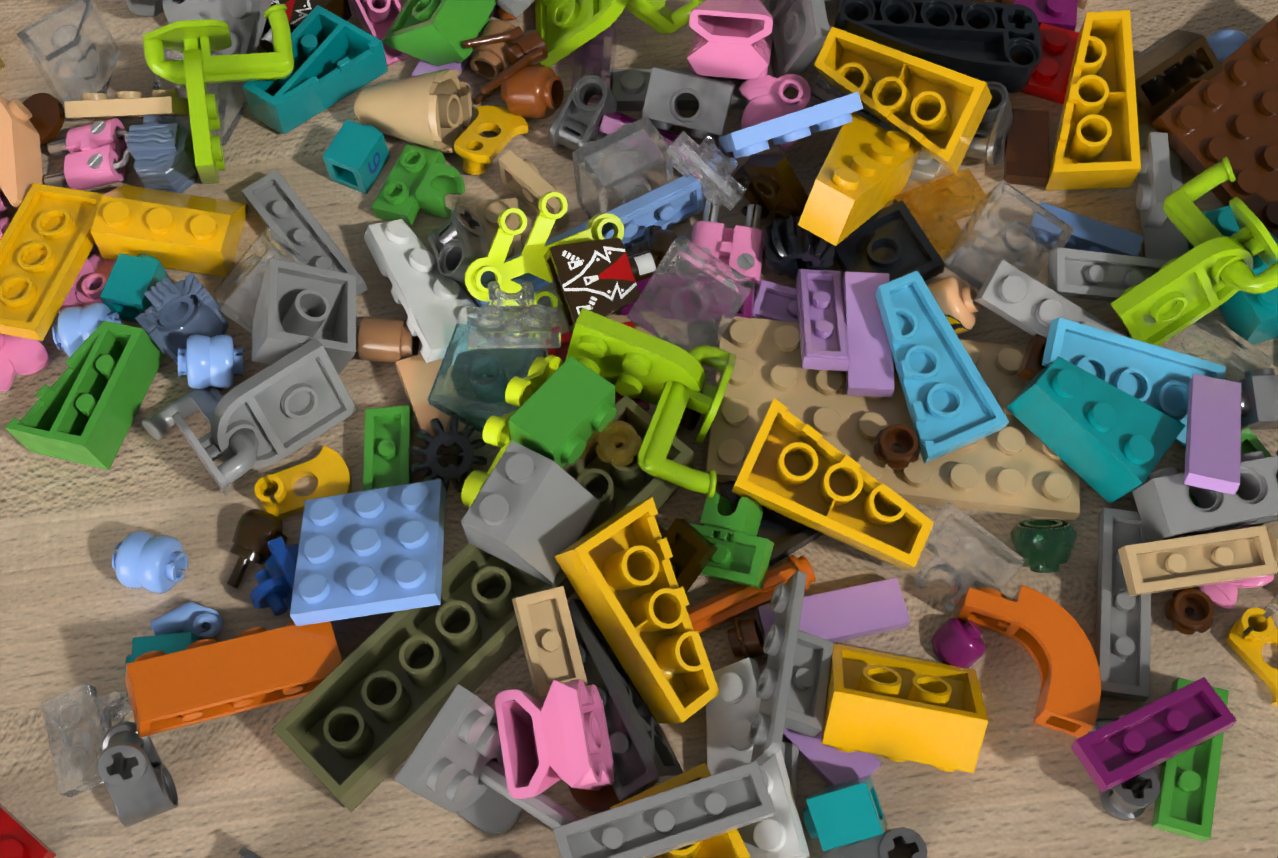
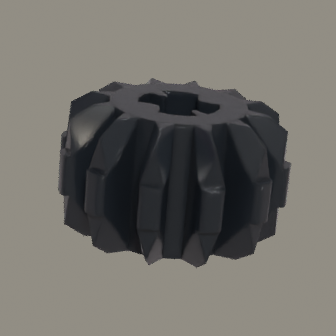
(794, 248)
(447, 439)

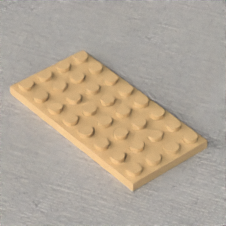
(994, 474)

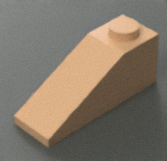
(18, 151)

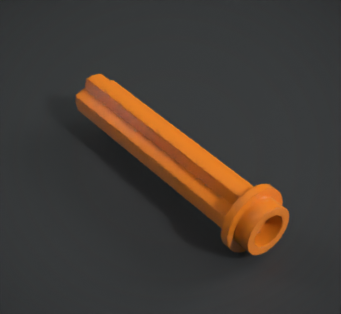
(743, 598)

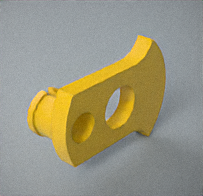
(480, 150)
(327, 468)
(1251, 646)

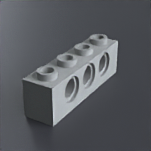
(1170, 514)

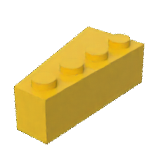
(909, 94)
(1099, 116)
(858, 178)
(828, 491)
(641, 611)

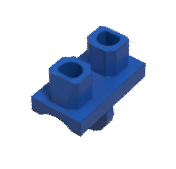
(277, 580)

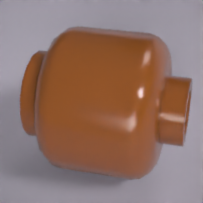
(533, 92)

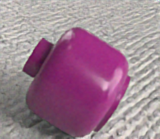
(958, 643)

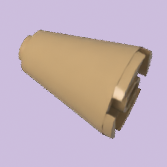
(419, 109)

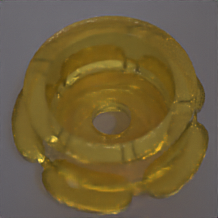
(618, 432)

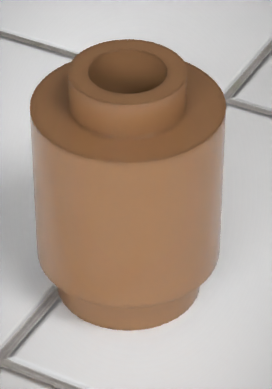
(491, 59)
(385, 340)

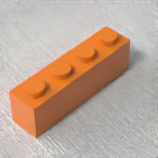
(229, 675)

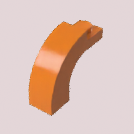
(1057, 644)

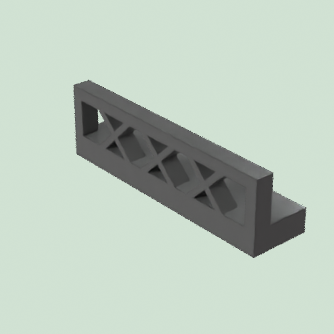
(636, 739)

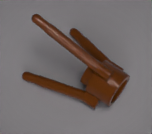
(523, 51)

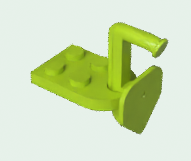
(572, 23)
(199, 68)
(1205, 275)
(659, 375)

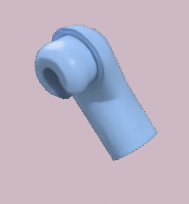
(189, 617)

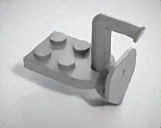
(243, 17)
(797, 33)
(263, 415)
(464, 771)

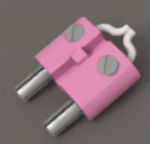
(93, 157)
(736, 247)

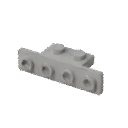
(1156, 180)
(795, 675)

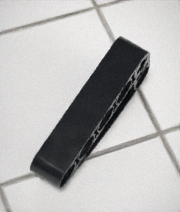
(966, 36)

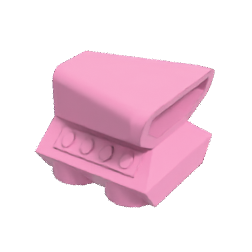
(730, 39)
(554, 739)

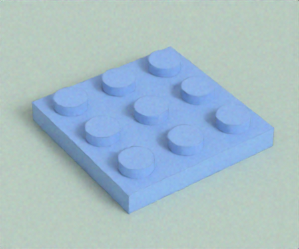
(791, 126)
(370, 553)

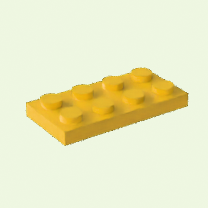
(43, 256)

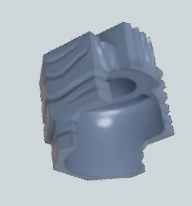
(163, 153)
(180, 312)

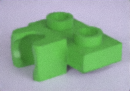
(418, 183)
(740, 553)

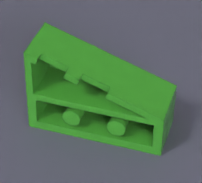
(94, 400)

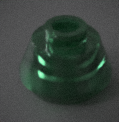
(1044, 543)

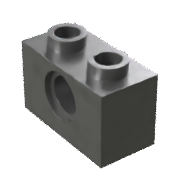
(662, 97)

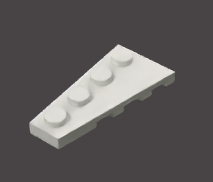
(429, 298)
(728, 747)

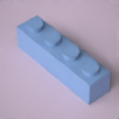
(1097, 235)

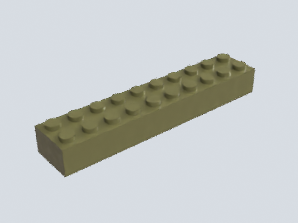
(400, 677)

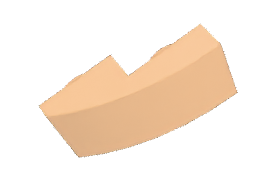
(417, 382)

